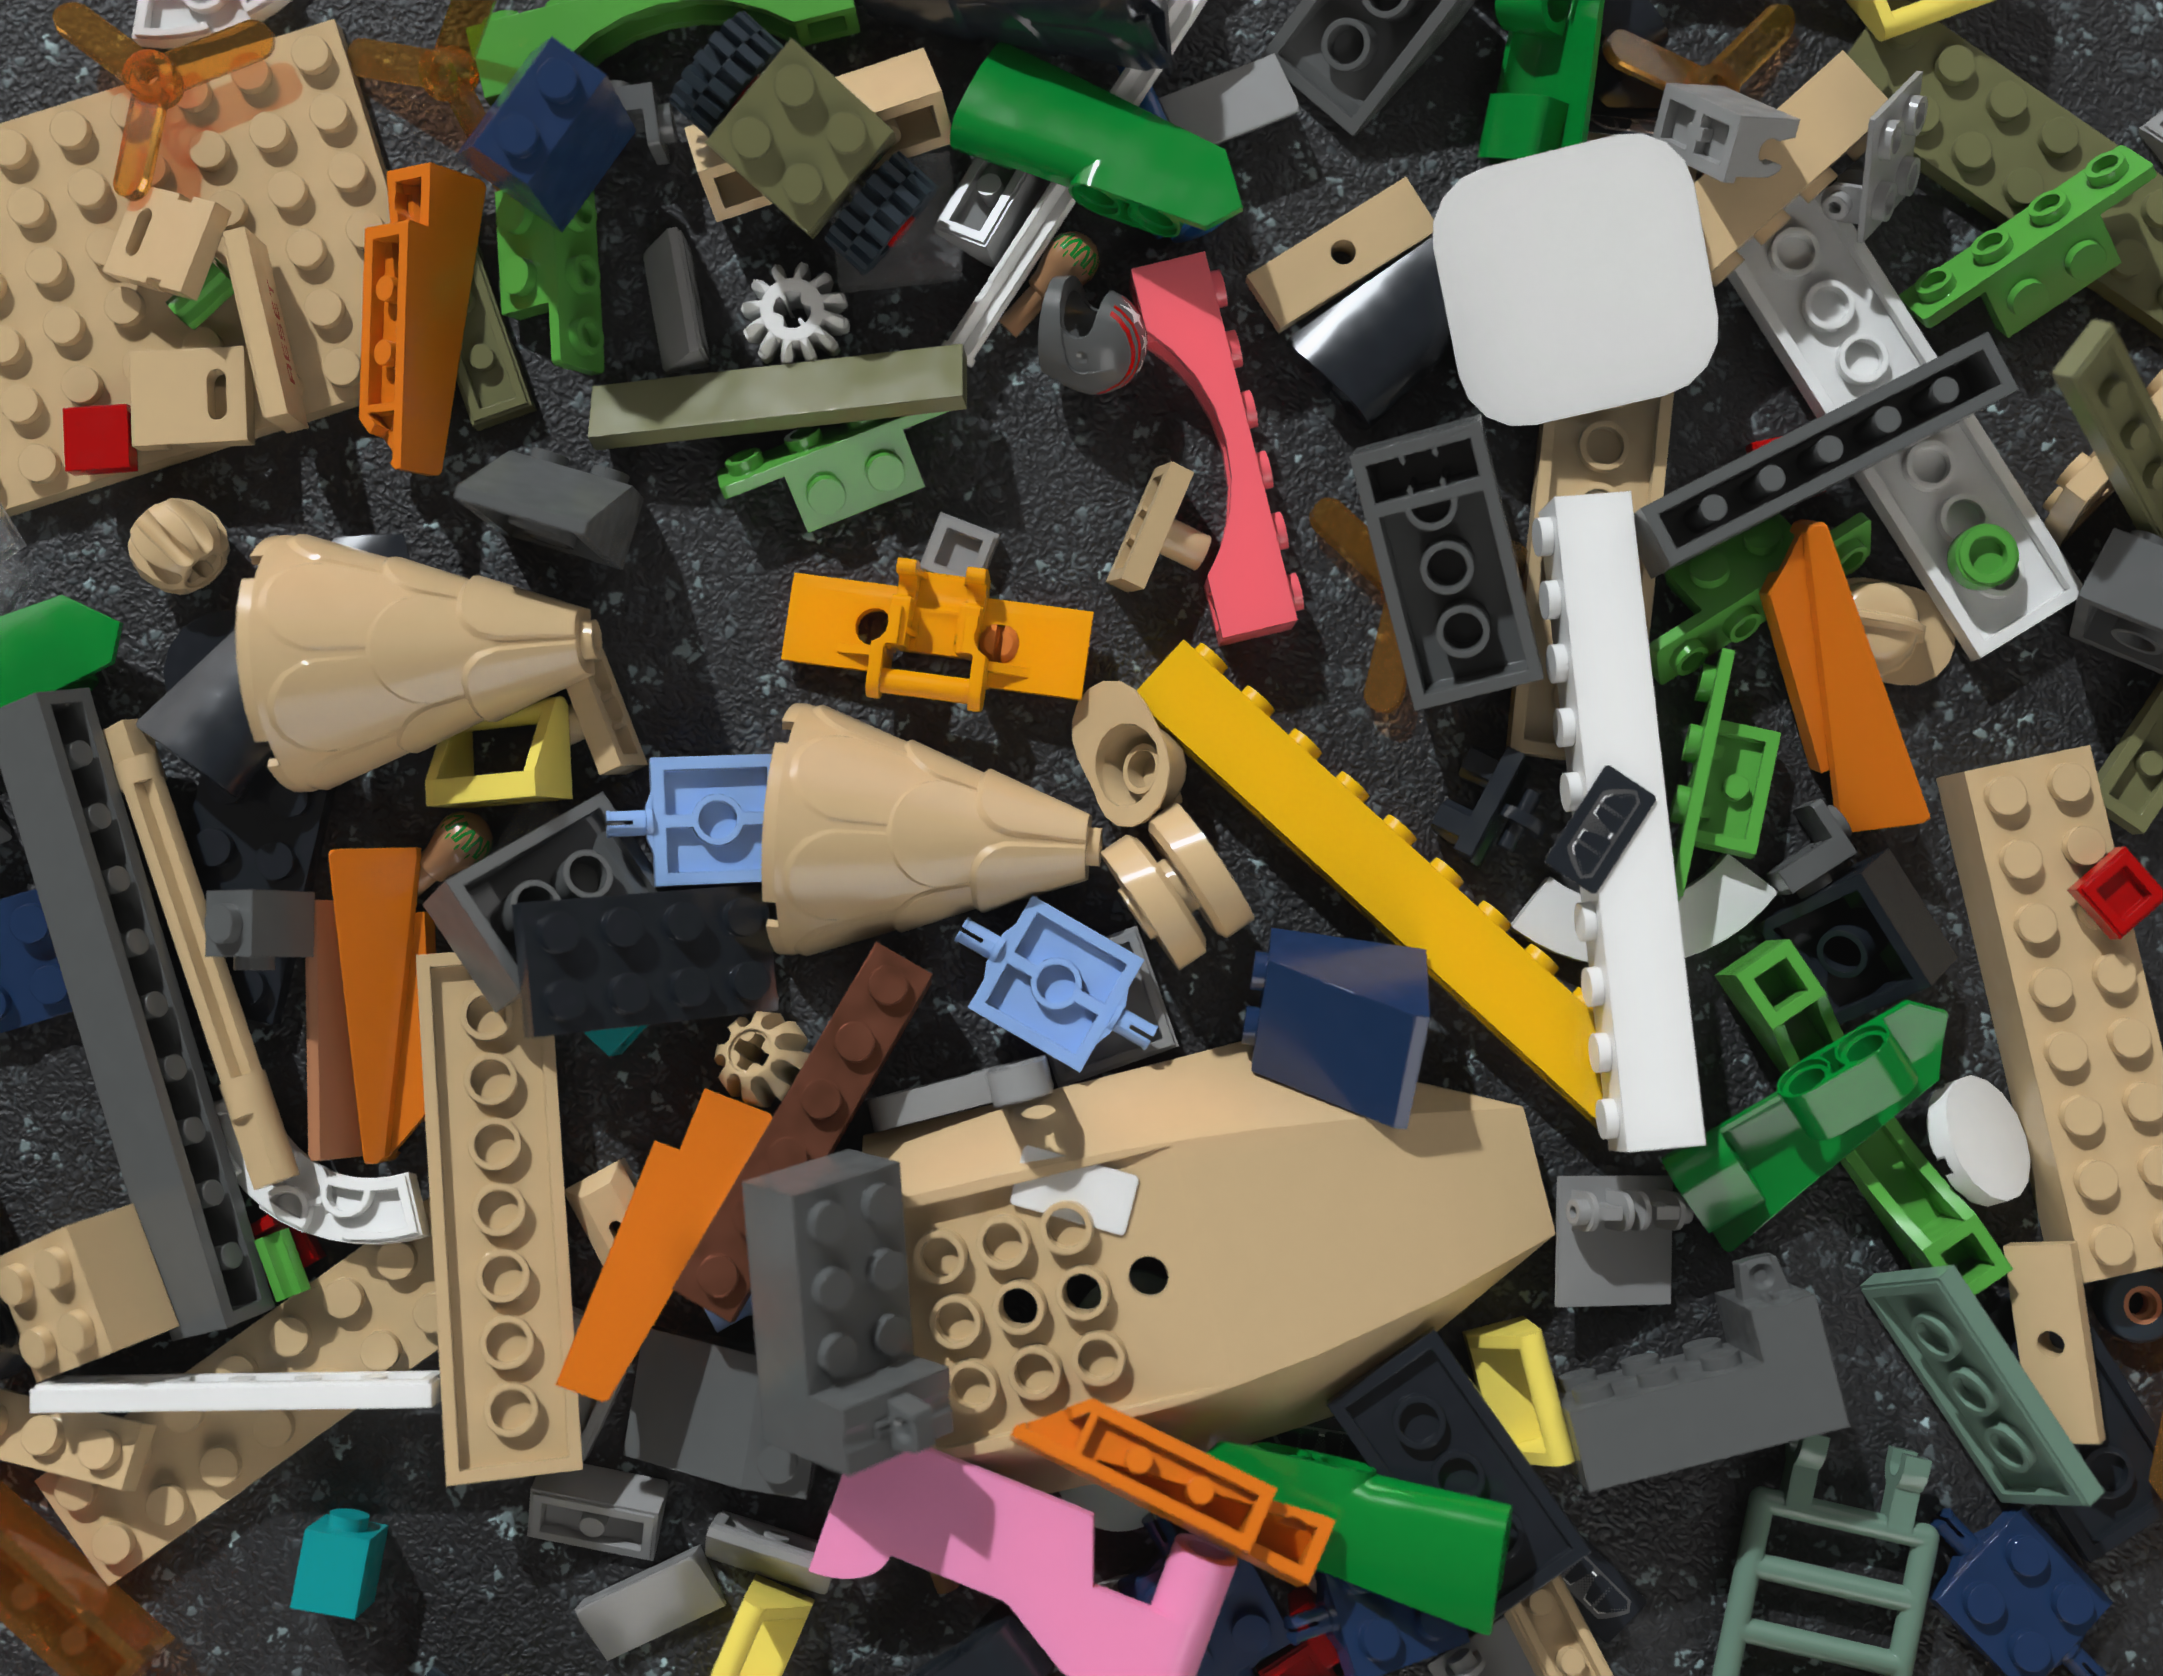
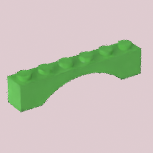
(606, 26)
(1908, 1195)

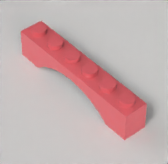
(1185, 330)

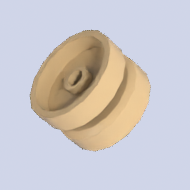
(1170, 890)

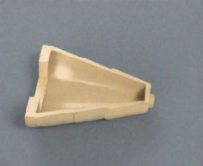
(386, 656)
(899, 836)

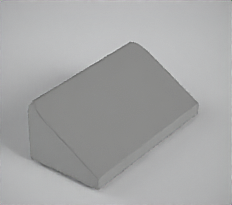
(1233, 102)
(989, 209)
(676, 303)
(599, 1510)
(764, 1550)
(651, 1603)

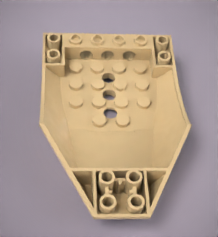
(1286, 1234)

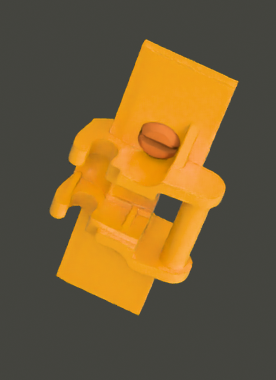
(939, 615)

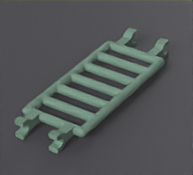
(1905, 1480)

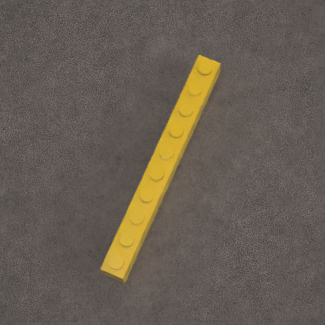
(1377, 868)

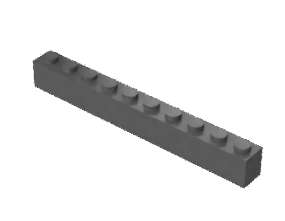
(130, 1010)

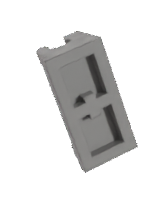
(1721, 130)

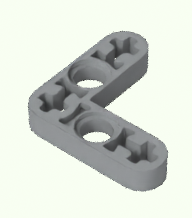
(997, 1084)

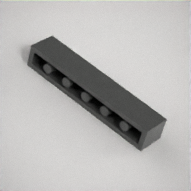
(1821, 454)

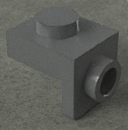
(649, 116)
(1809, 867)

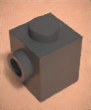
(259, 926)

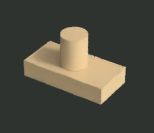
(1158, 532)
(603, 720)

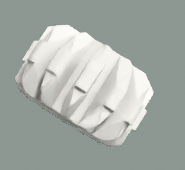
(780, 299)

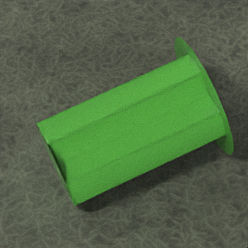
(214, 293)
(282, 1264)

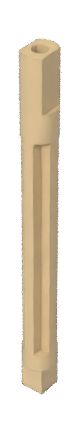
(209, 979)

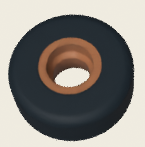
(2112, 1309)

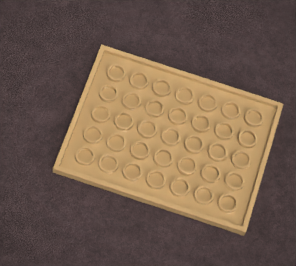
(269, 142)

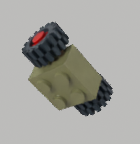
(802, 140)

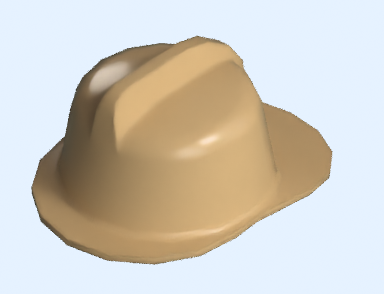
(1903, 630)
(1126, 754)

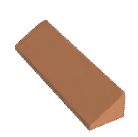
(330, 1076)

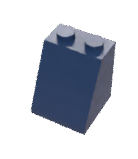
(550, 134)
(1341, 1021)

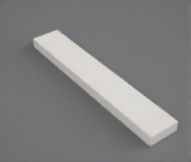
(237, 1391)

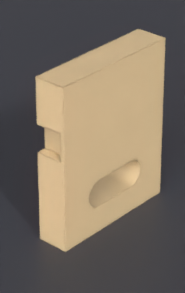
(167, 242)
(176, 398)

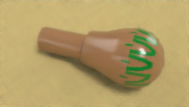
(1065, 255)
(454, 846)

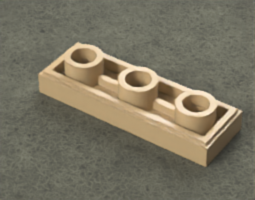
(1370, 235)
(2051, 1297)

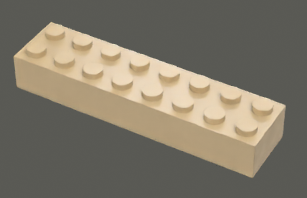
(2064, 1005)

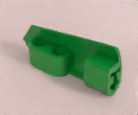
(1543, 78)
(1095, 144)
(54, 648)
(1810, 1123)
(1392, 1534)

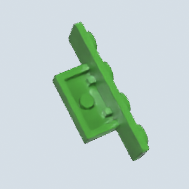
(2037, 254)
(554, 275)
(833, 468)
(1725, 588)
(1727, 779)

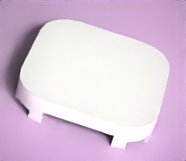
(1576, 280)

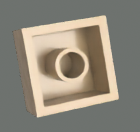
(84, 1292)

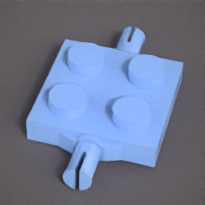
(701, 819)
(1056, 983)

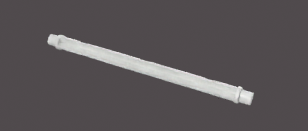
(1051, 211)

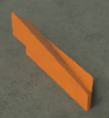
(417, 310)
(1838, 686)
(378, 951)
(657, 1237)
(1181, 1486)

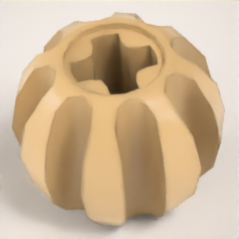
(178, 546)
(746, 1047)

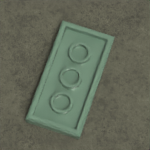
(1980, 1387)

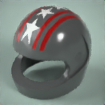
(1086, 345)

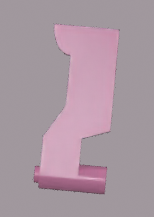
(1029, 1555)

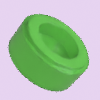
(1983, 557)

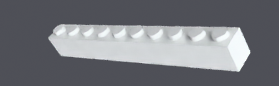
(1634, 919)

